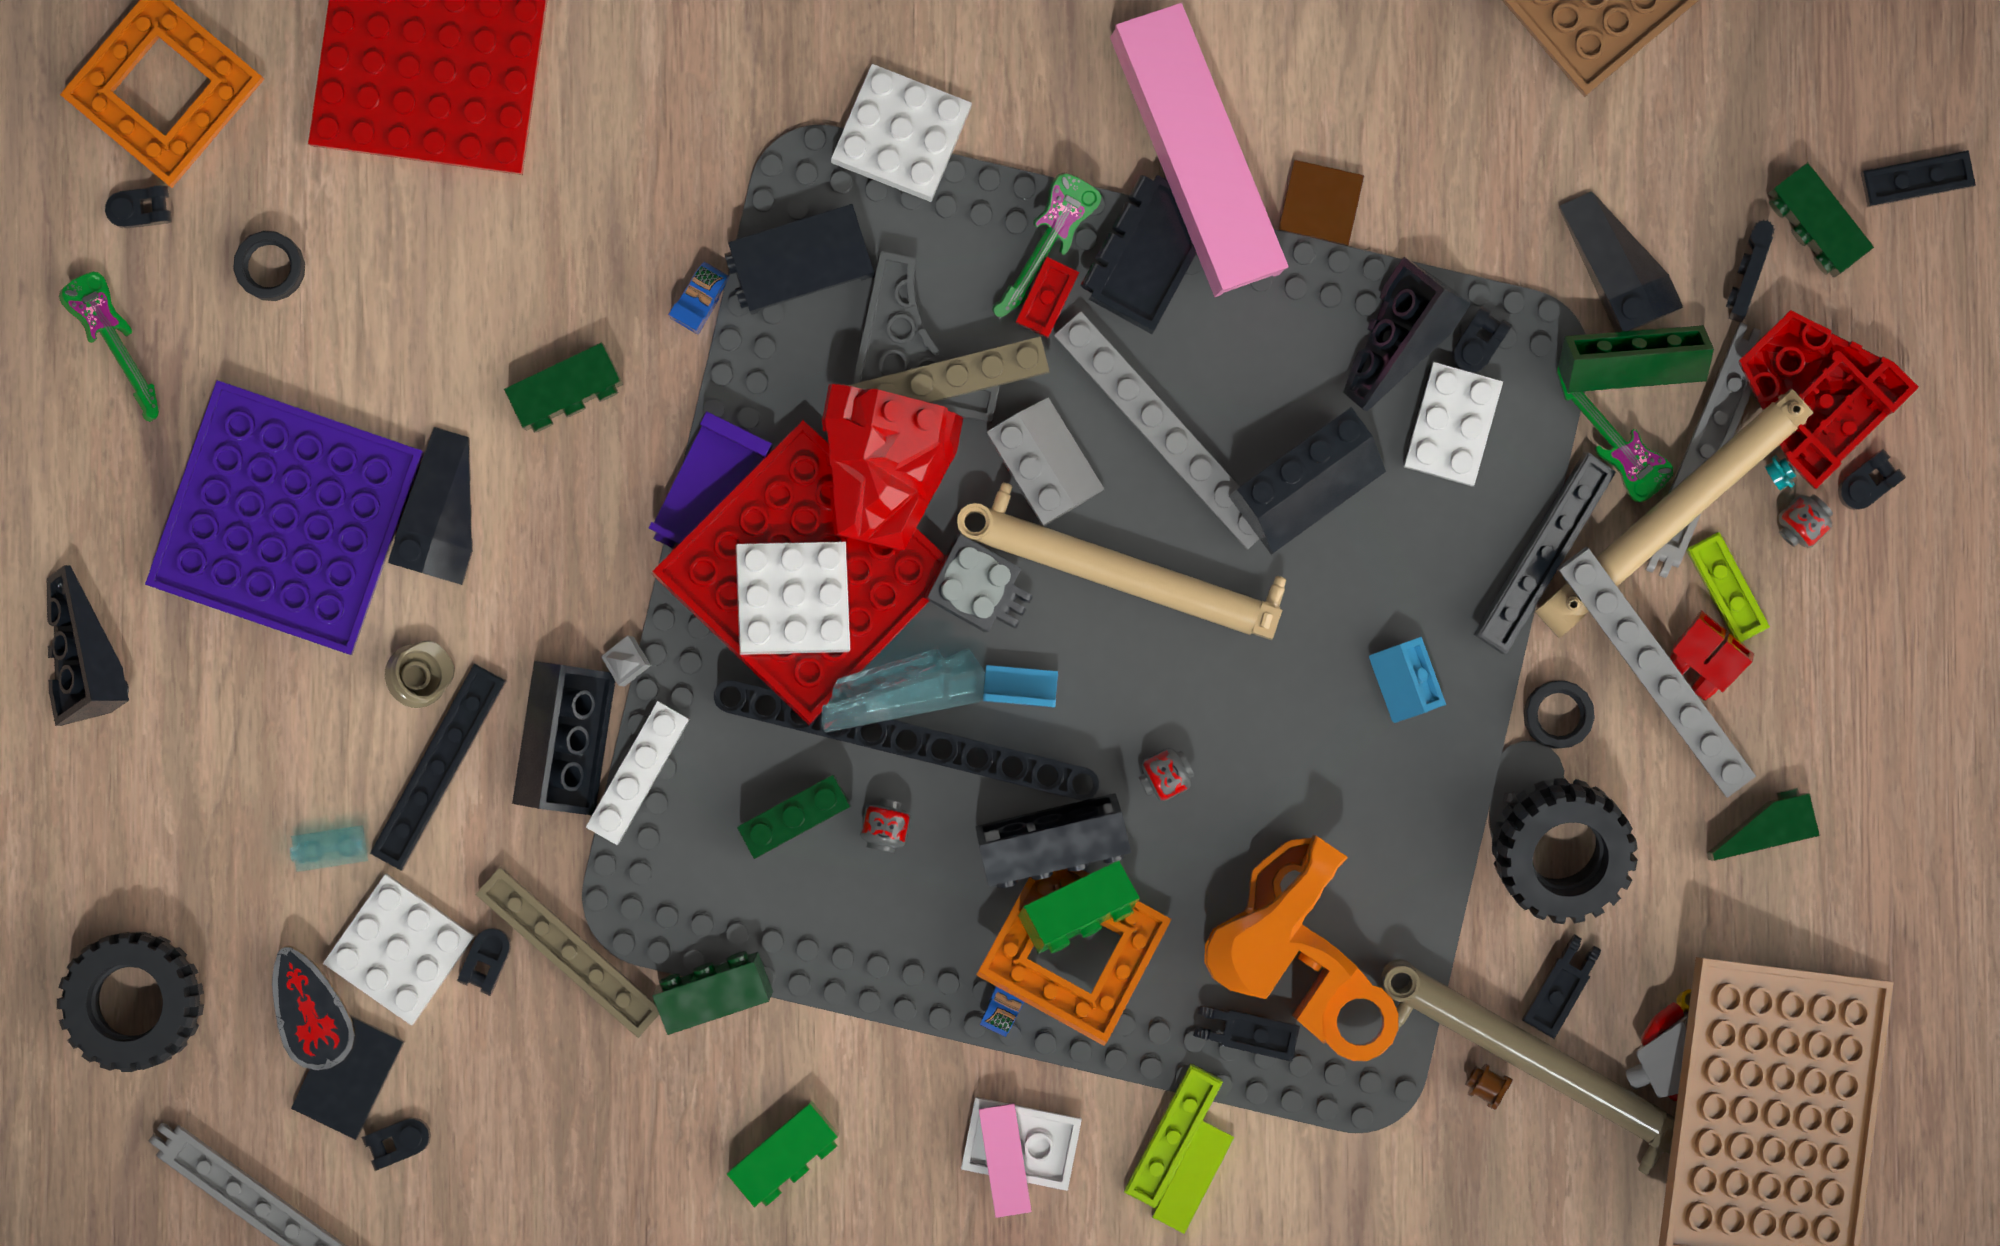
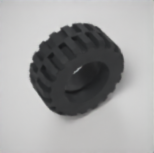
(1588, 888)
(83, 1013)

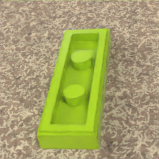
(1727, 587)
(1193, 1177)

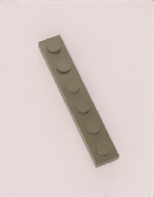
(966, 373)
(568, 952)

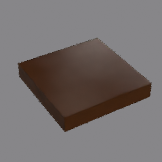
(1321, 202)

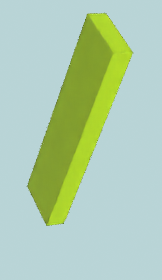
(1173, 1136)

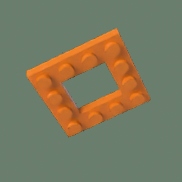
(171, 154)
(1088, 1013)

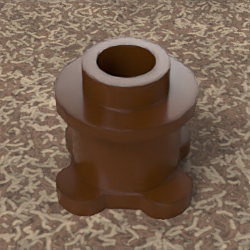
(1488, 1085)

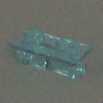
(329, 848)

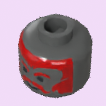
(1805, 521)
(1166, 774)
(885, 826)

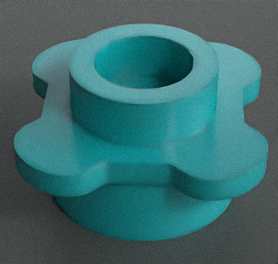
(1781, 472)

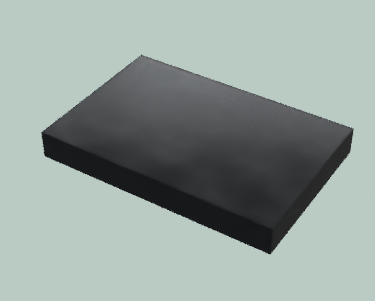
(347, 1092)

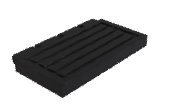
(1147, 261)

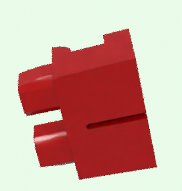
(1721, 667)

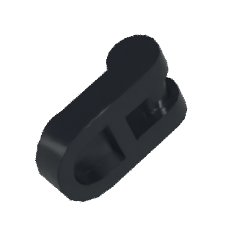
(127, 210)
(1471, 351)
(1858, 488)
(491, 948)
(409, 1137)

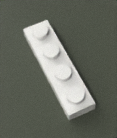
(637, 773)

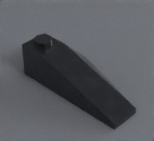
(1411, 323)

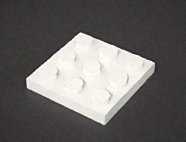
(901, 132)
(792, 598)
(399, 949)

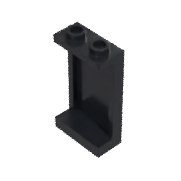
(799, 259)

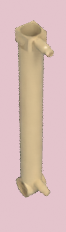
(1683, 504)
(1123, 571)

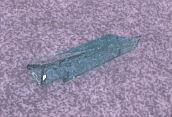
(904, 689)

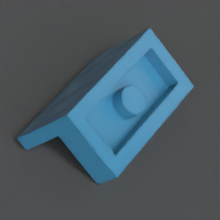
(1407, 680)
(1020, 686)

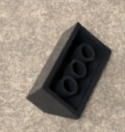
(1309, 481)
(564, 738)
(1053, 841)

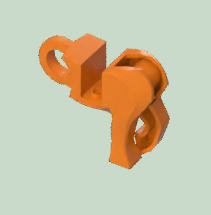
(1260, 943)

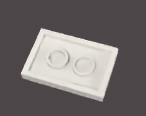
(1453, 424)
(1045, 1139)

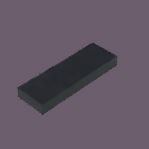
(1918, 178)

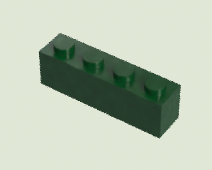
(1635, 358)

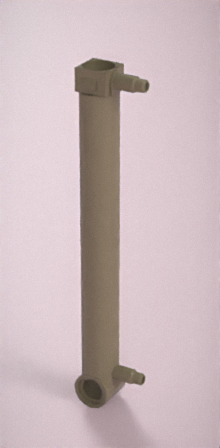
(1532, 1057)

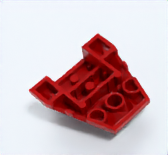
(1837, 381)
(885, 461)

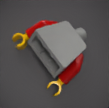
(1662, 1050)

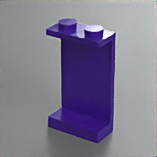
(711, 471)

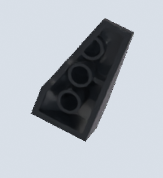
(1622, 271)
(437, 518)
(86, 667)

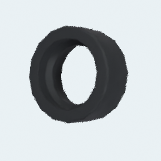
(261, 239)
(1586, 714)

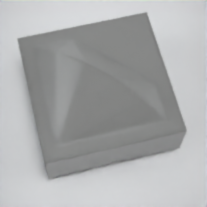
(625, 661)

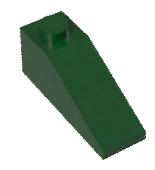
(1774, 824)

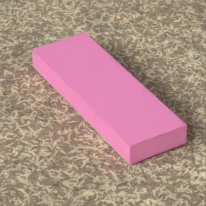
(1005, 1160)

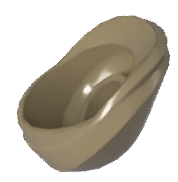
(419, 674)

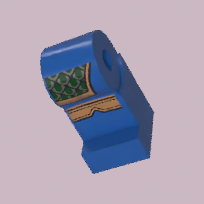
(699, 298)
(1001, 1012)

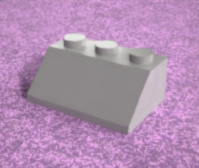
(1045, 461)

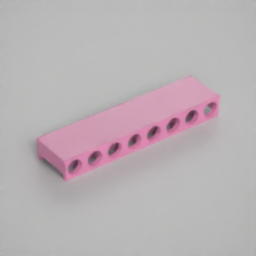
(1198, 149)

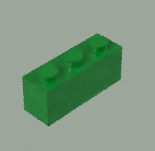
(1079, 908)
(784, 1155)

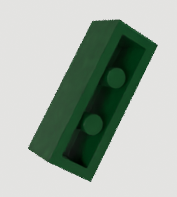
(1819, 221)
(564, 388)
(794, 816)
(712, 992)

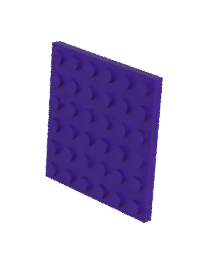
(284, 517)

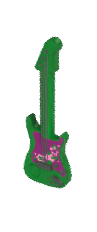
(1068, 205)
(91, 304)
(1640, 468)

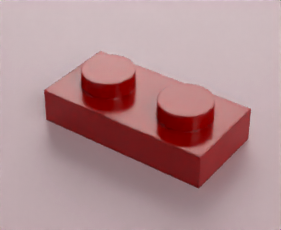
(1047, 297)

